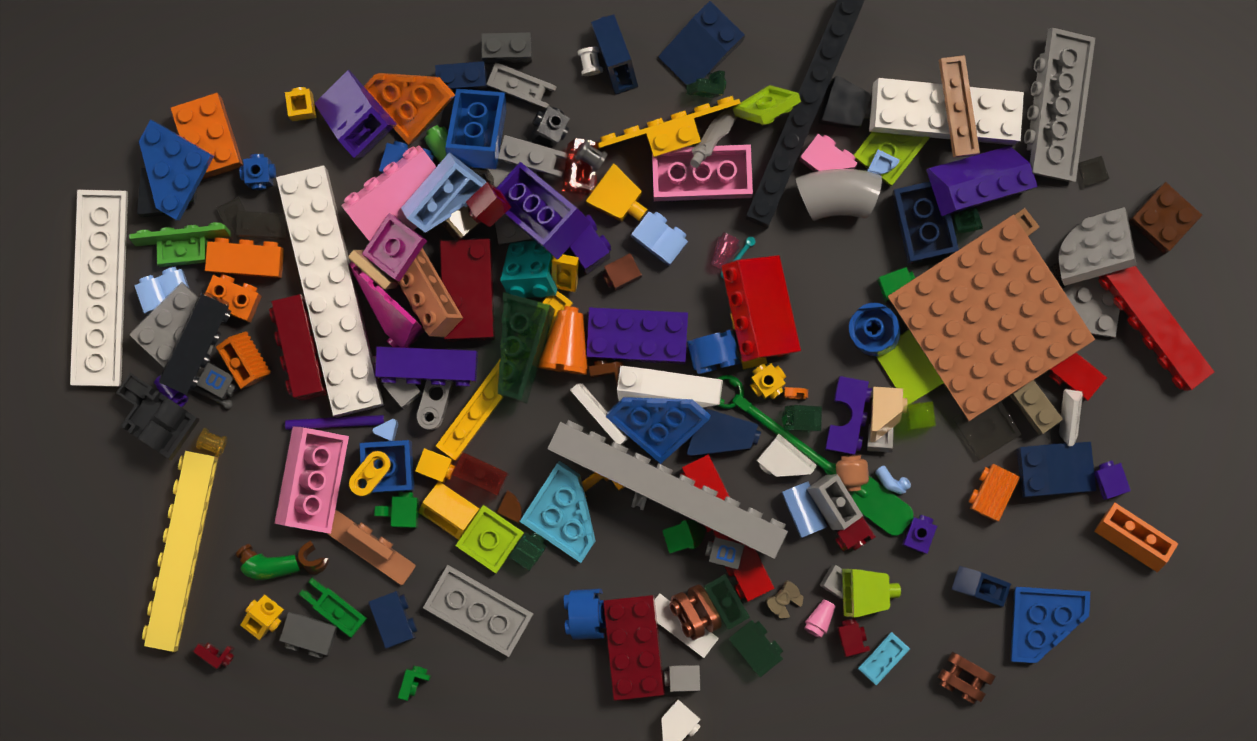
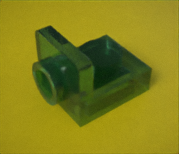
(709, 87)

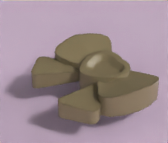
(783, 597)

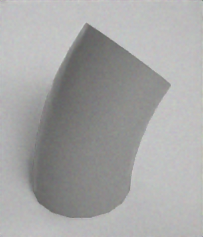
(839, 192)

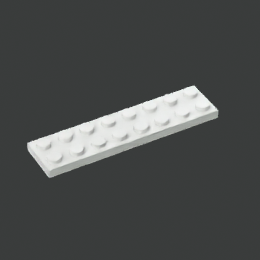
(99, 288)

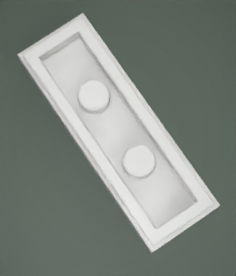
(598, 413)
(673, 625)

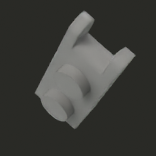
(519, 85)
(531, 155)

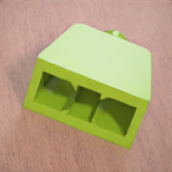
(867, 592)

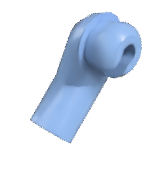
(890, 483)

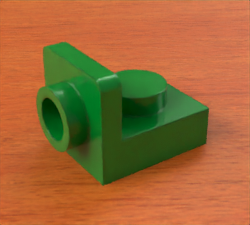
(409, 685)

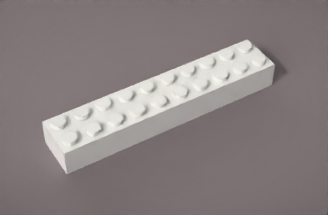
(330, 291)

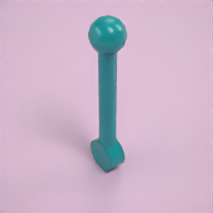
(750, 241)

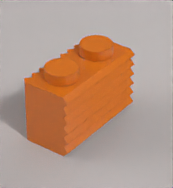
(243, 359)
(994, 492)

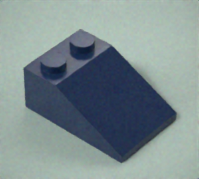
(702, 45)
(1056, 469)

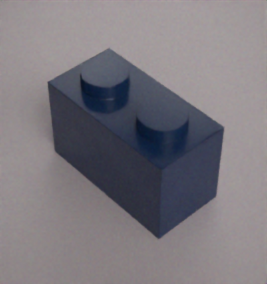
(463, 75)
(392, 619)

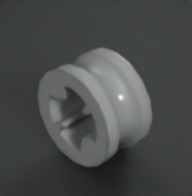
(639, 500)

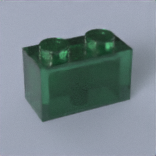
(726, 602)
(756, 648)

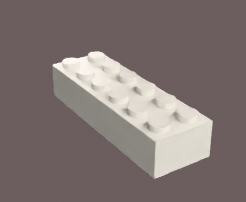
(921, 111)

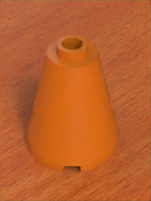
(566, 344)

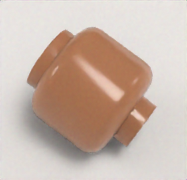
(853, 472)

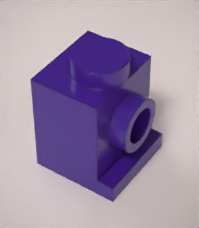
(913, 541)

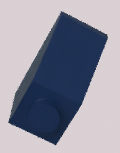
(981, 586)

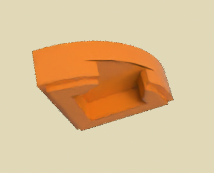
(795, 393)

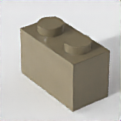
(1036, 407)

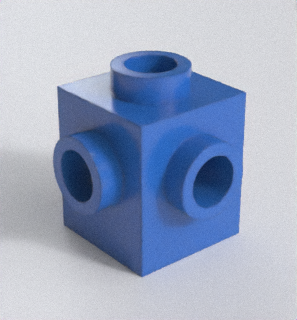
(263, 178)

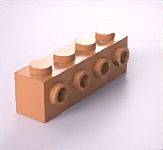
(429, 297)

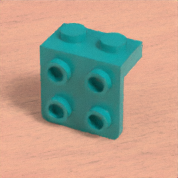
(528, 271)

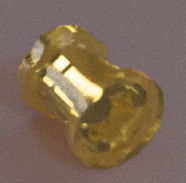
(212, 442)

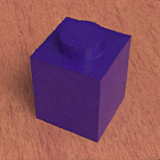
(1111, 480)

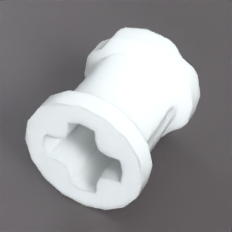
(590, 61)

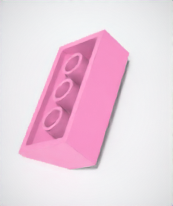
(311, 479)

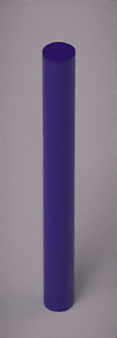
(335, 422)

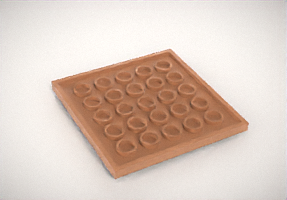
(991, 317)

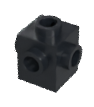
(549, 127)

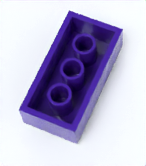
(542, 211)
(637, 335)

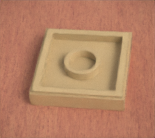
(372, 270)

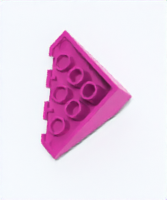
(393, 318)

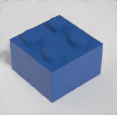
(401, 473)

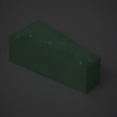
(522, 344)

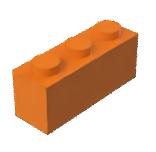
(244, 258)
(1136, 537)

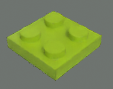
(767, 105)
(489, 539)

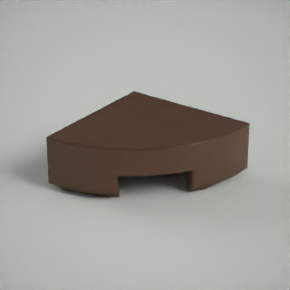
(510, 507)

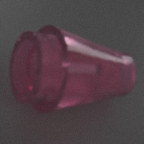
(725, 249)

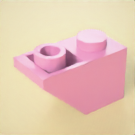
(824, 155)

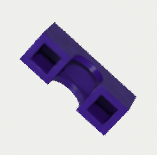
(854, 395)

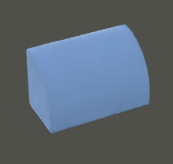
(804, 510)

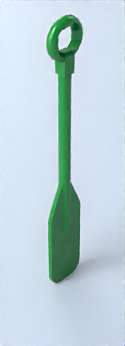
(872, 500)

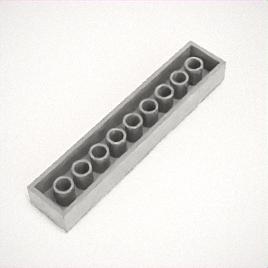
(667, 489)

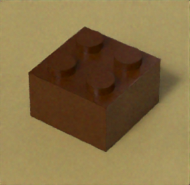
(1165, 218)

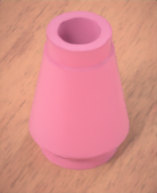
(820, 619)

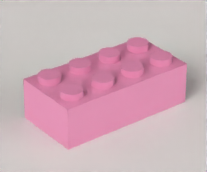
(720, 176)

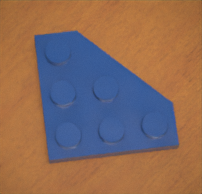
(172, 168)
(658, 423)
(1044, 620)

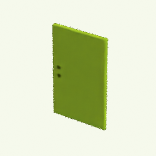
(910, 368)

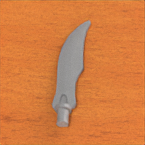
(717, 129)

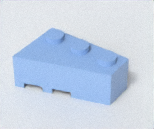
(442, 193)

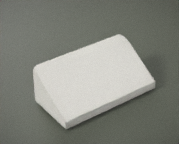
(1071, 416)

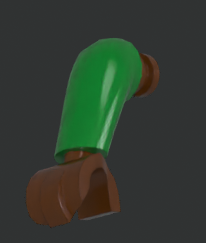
(262, 568)

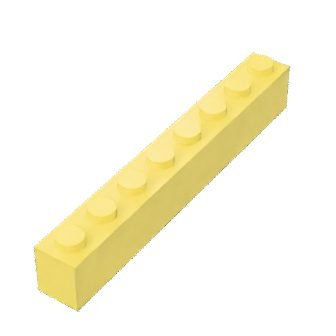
(180, 552)

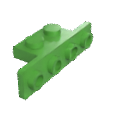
(180, 245)

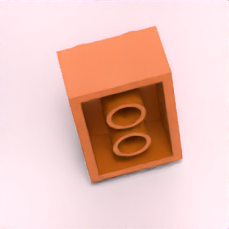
(208, 126)

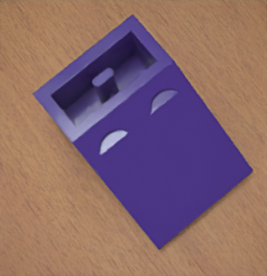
(354, 115)

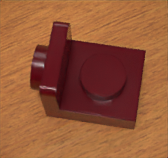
(210, 654)

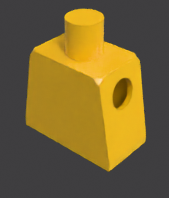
(617, 196)

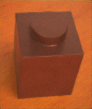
(621, 272)

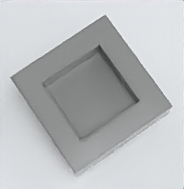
(884, 444)
(833, 581)

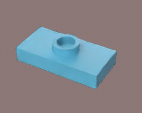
(883, 658)

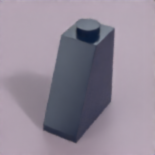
(614, 54)
(723, 435)

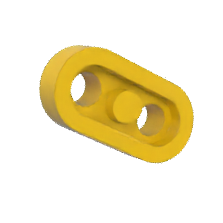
(369, 473)

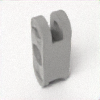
(434, 407)

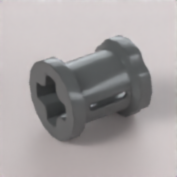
(590, 155)

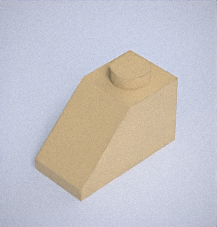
(886, 410)

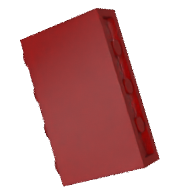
(760, 308)

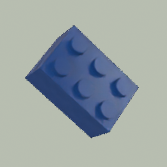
(476, 127)

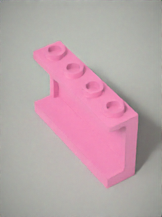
(389, 192)

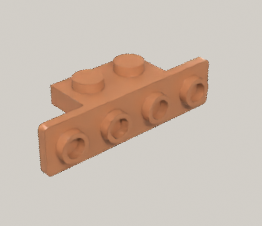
(370, 548)

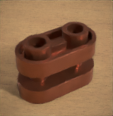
(695, 612)
(970, 692)

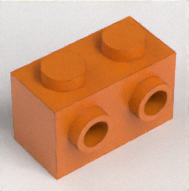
(242, 299)

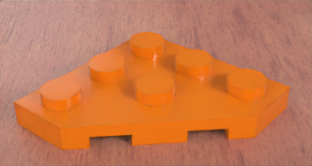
(410, 100)

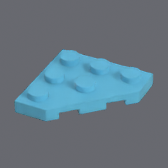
(562, 513)

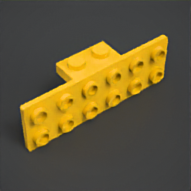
(672, 134)

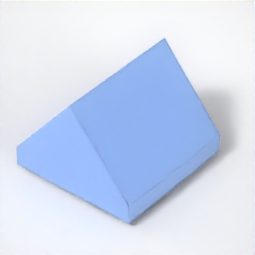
(387, 430)

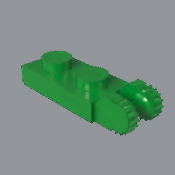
(335, 609)

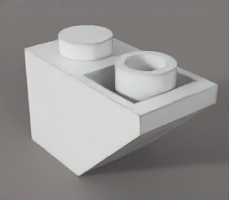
(679, 722)

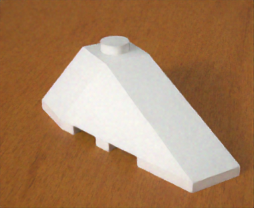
(661, 384)

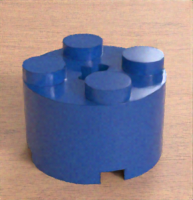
(863, 321)
(714, 350)
(585, 614)

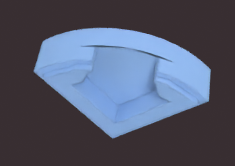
(883, 163)

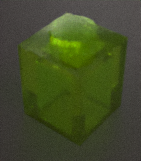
(920, 416)

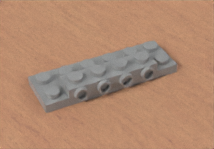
(1059, 104)

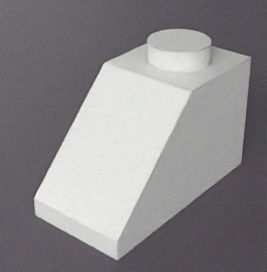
(784, 459)

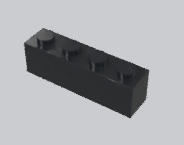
(194, 342)

